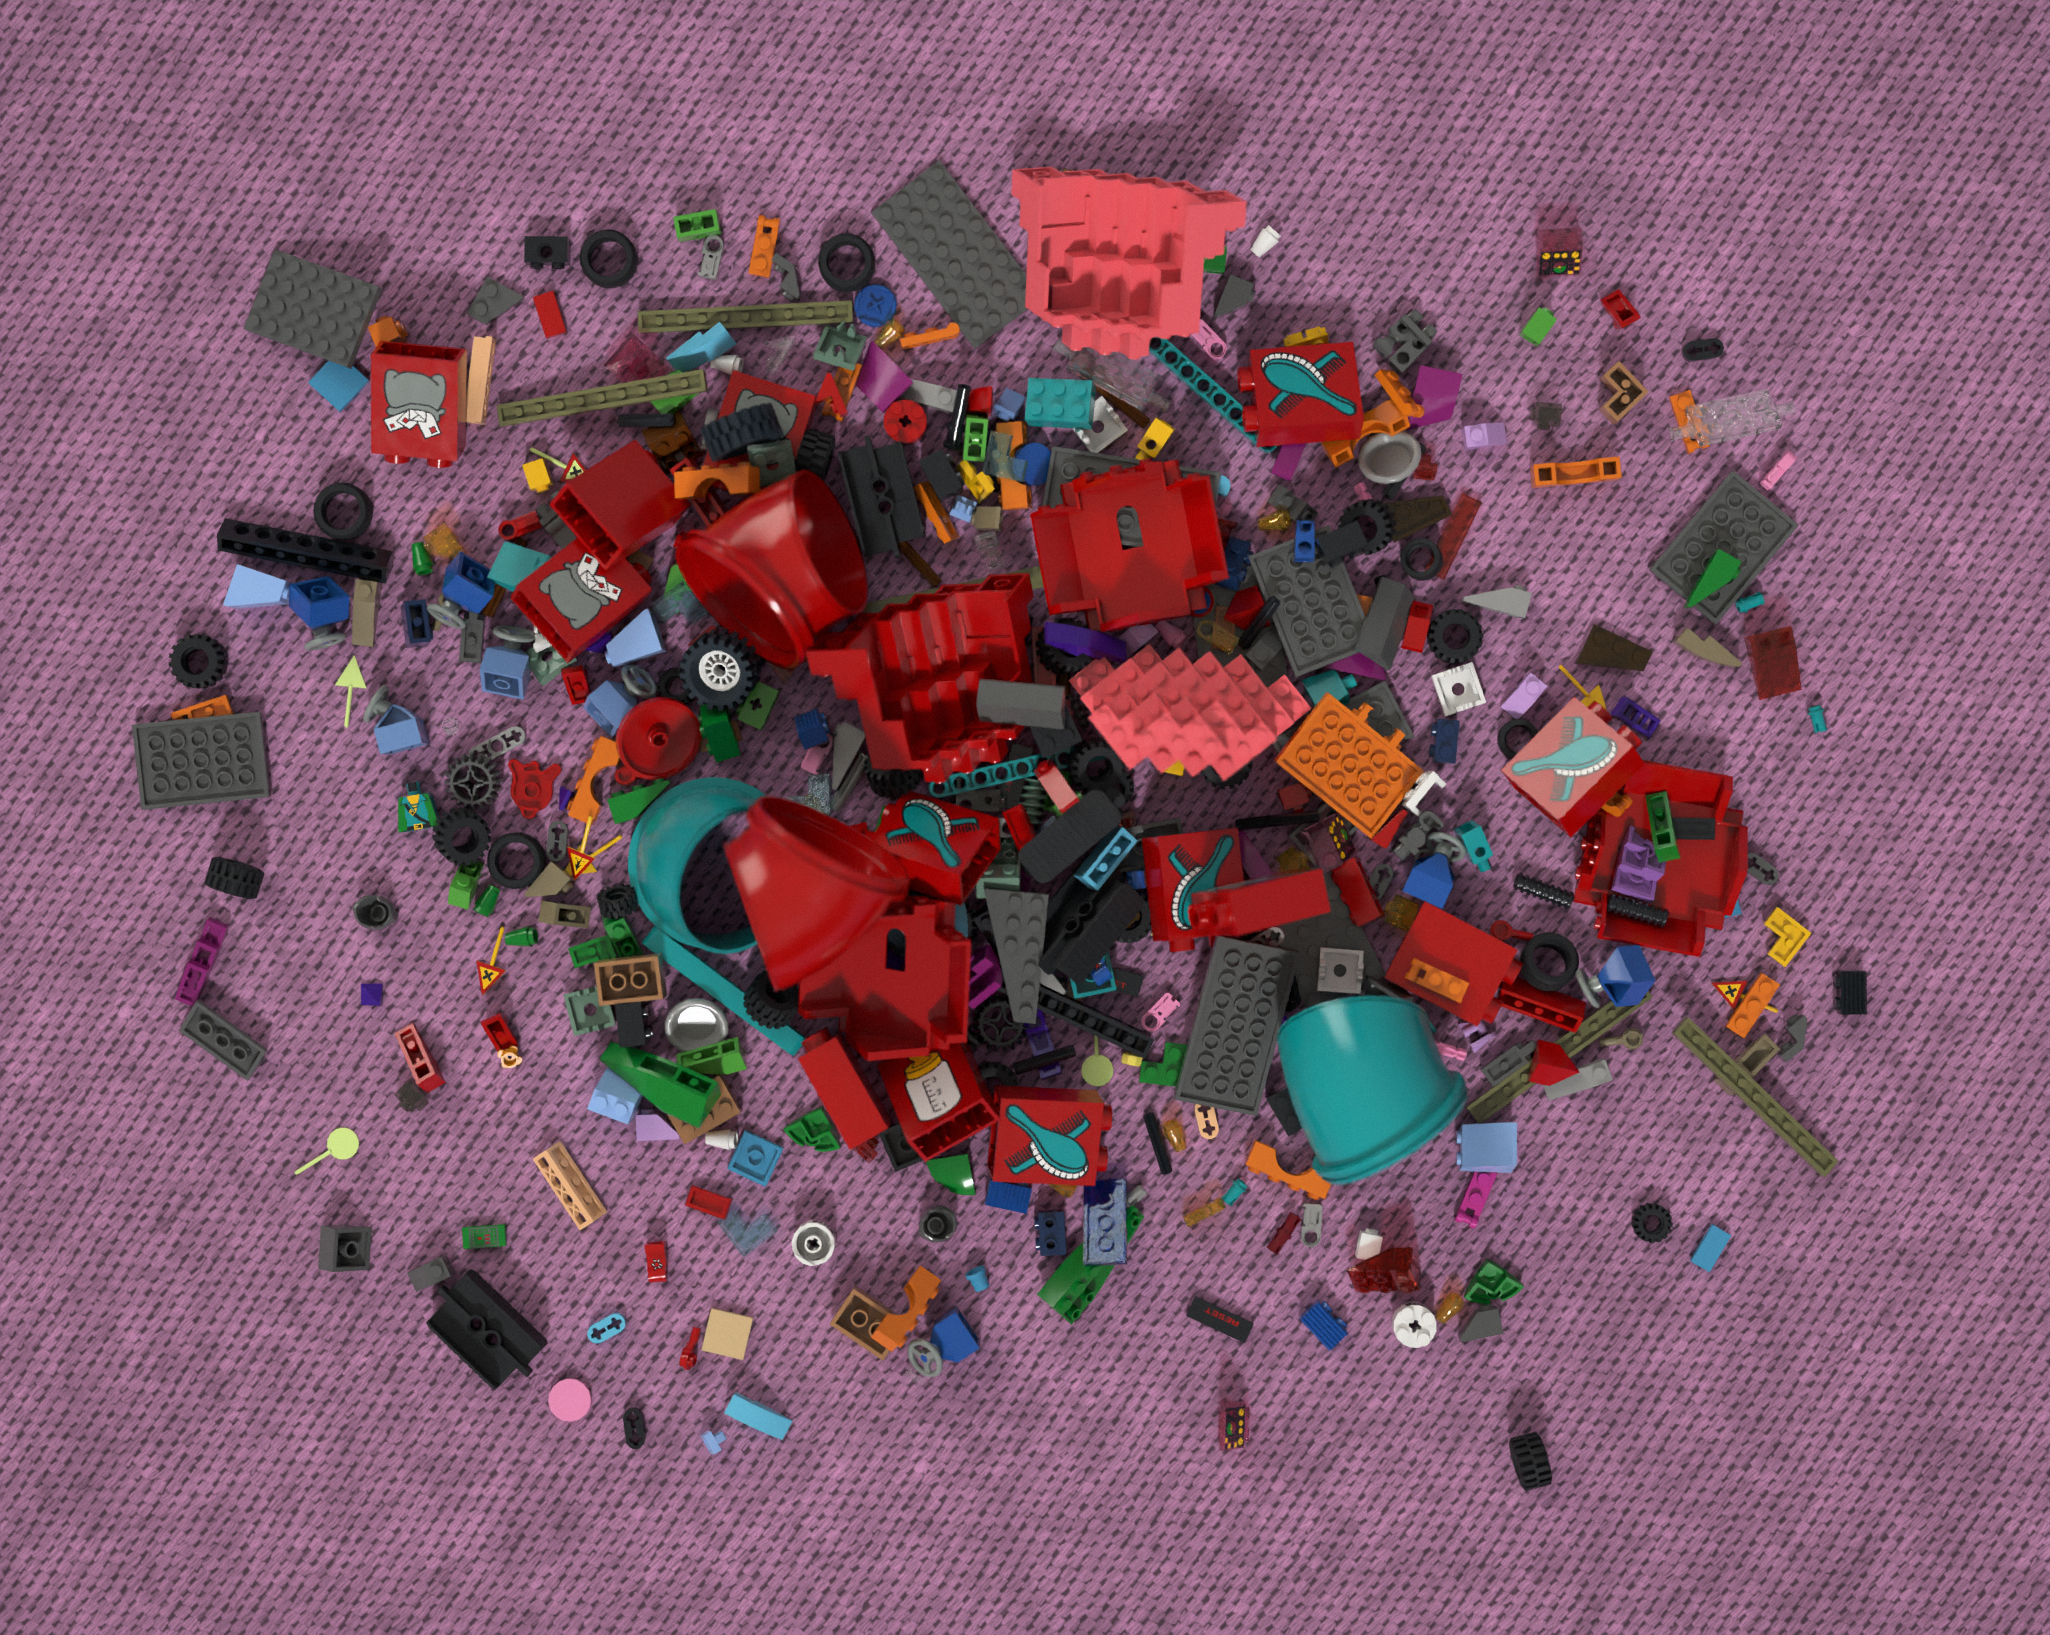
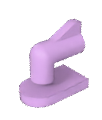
(1469, 1029)

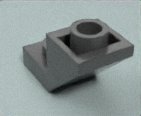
(790, 283)
(1297, 508)
(1796, 1029)

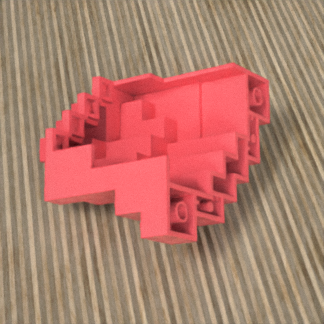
(1119, 254)
(1187, 709)

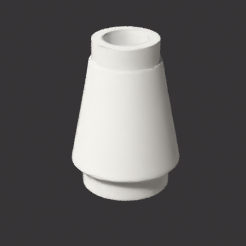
(1265, 241)
(727, 363)
(723, 1139)

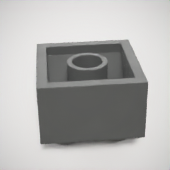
(344, 1248)

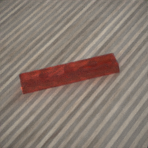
(1455, 532)

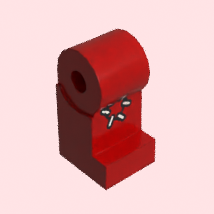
(656, 1261)

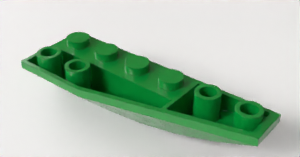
(664, 1083)
(1077, 1285)

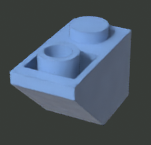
(1009, 405)

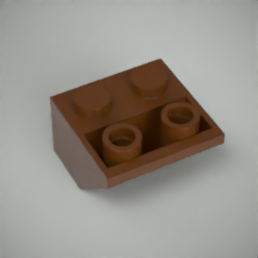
(672, 443)

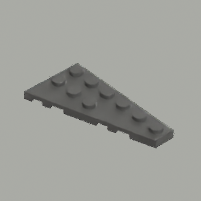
(1383, 718)
(1019, 934)

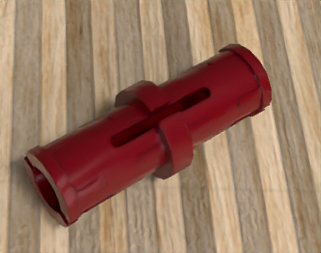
(1283, 1233)

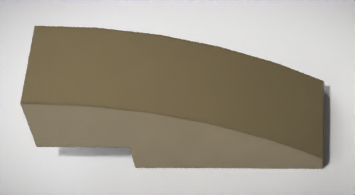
(1706, 649)
(1753, 1058)

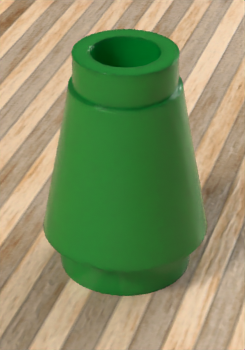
(421, 559)
(486, 902)
(522, 937)

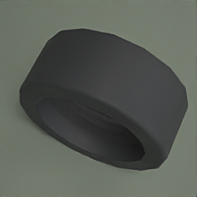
(1410, 547)
(1501, 737)

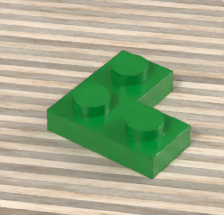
(592, 951)
(1166, 1072)

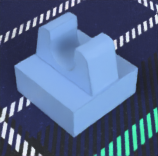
(963, 508)
(712, 1441)

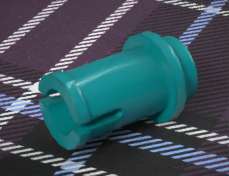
(1749, 602)
(1817, 718)
(1234, 1192)

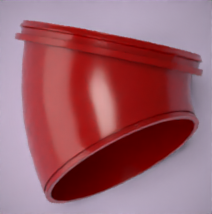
(778, 568)
(809, 886)

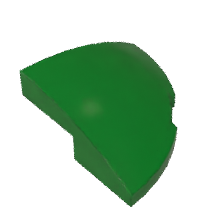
(815, 1130)
(953, 1173)
(1492, 1283)

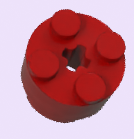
(898, 412)

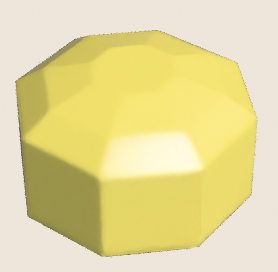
(1131, 1059)

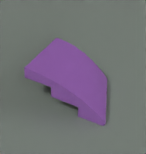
(1637, 868)

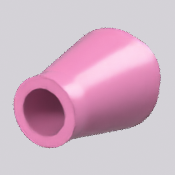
(1172, 635)

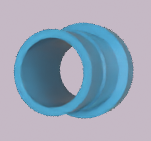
(978, 1278)

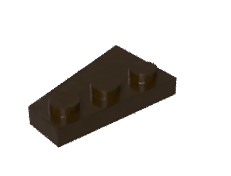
(1417, 514)
(1613, 651)

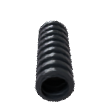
(1543, 891)
(1637, 910)

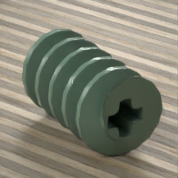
(1033, 799)

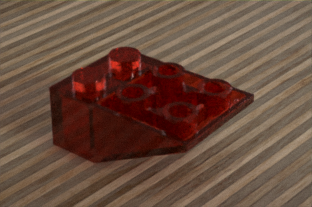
(1774, 662)
(1387, 1272)

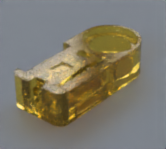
(1219, 637)
(1203, 1212)

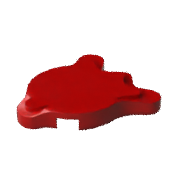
(532, 787)

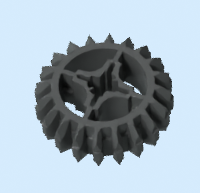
(473, 790)

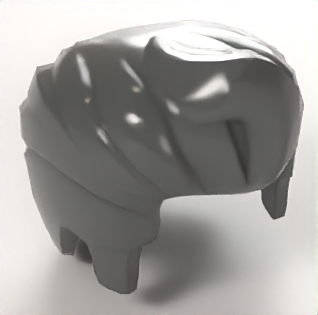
(374, 912)
(937, 1224)

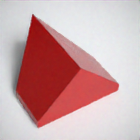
(1245, 607)
(1550, 1064)

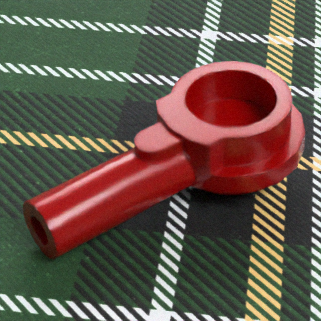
(625, 777)
(1502, 931)
(688, 1357)

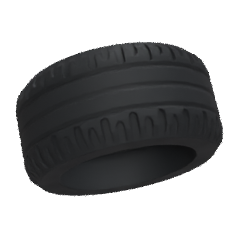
(608, 236)
(844, 240)
(364, 519)
(493, 860)
(1563, 947)

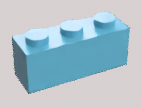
(1105, 858)

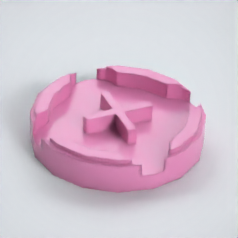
(570, 1399)

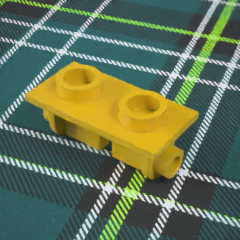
(1314, 336)

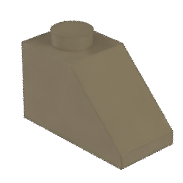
(988, 518)
(551, 882)
(564, 914)

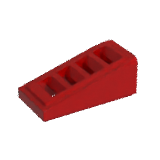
(1389, 829)

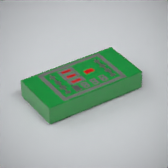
(484, 1236)

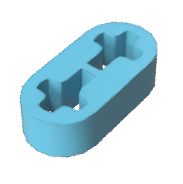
(604, 1324)

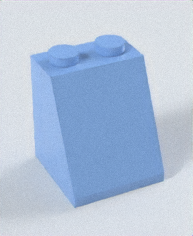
(256, 589)
(636, 641)
(615, 1098)
(1487, 1147)

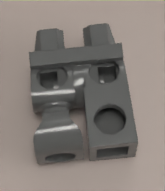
(1411, 338)
(554, 524)
(1416, 833)

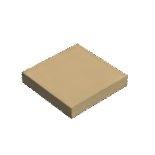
(727, 1333)

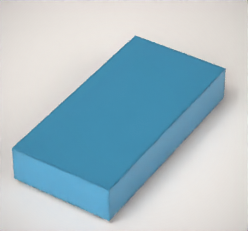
(1710, 1248)

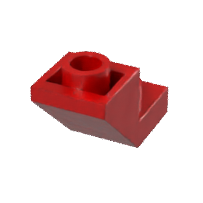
(1417, 626)

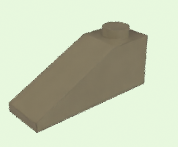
(365, 612)

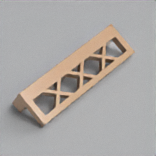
(480, 379)
(572, 1184)

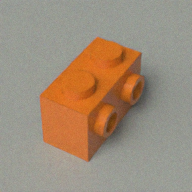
(388, 330)

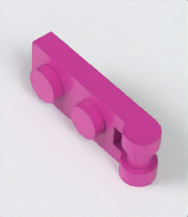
(1475, 1197)

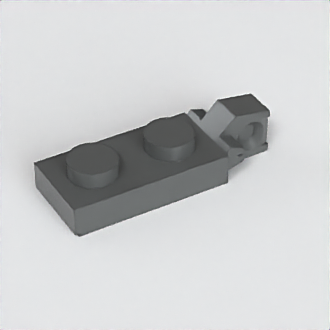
(472, 638)
(1508, 1062)

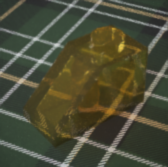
(443, 543)

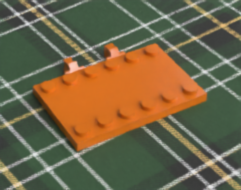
(1349, 763)

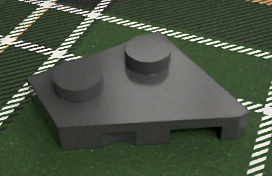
(493, 301)

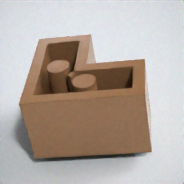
(1626, 392)

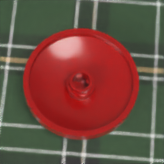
(658, 738)

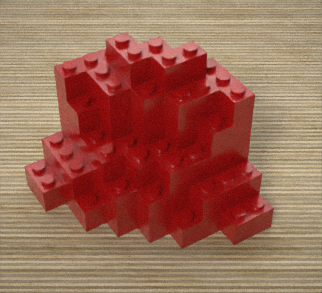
(921, 672)

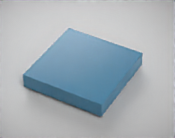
(338, 384)
(755, 1158)

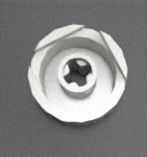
(817, 1254)
(1421, 1334)

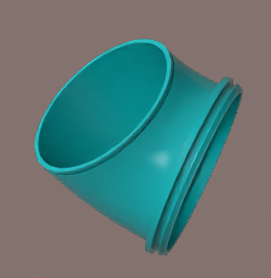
(663, 845)
(1366, 1083)

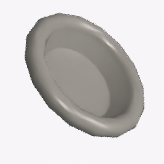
(1389, 458)
(695, 1024)

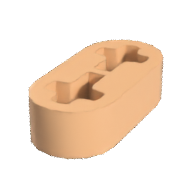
(1201, 1121)

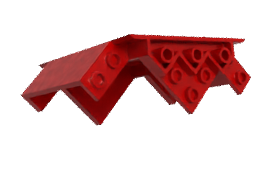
(1137, 586)
(1695, 887)
(896, 1010)

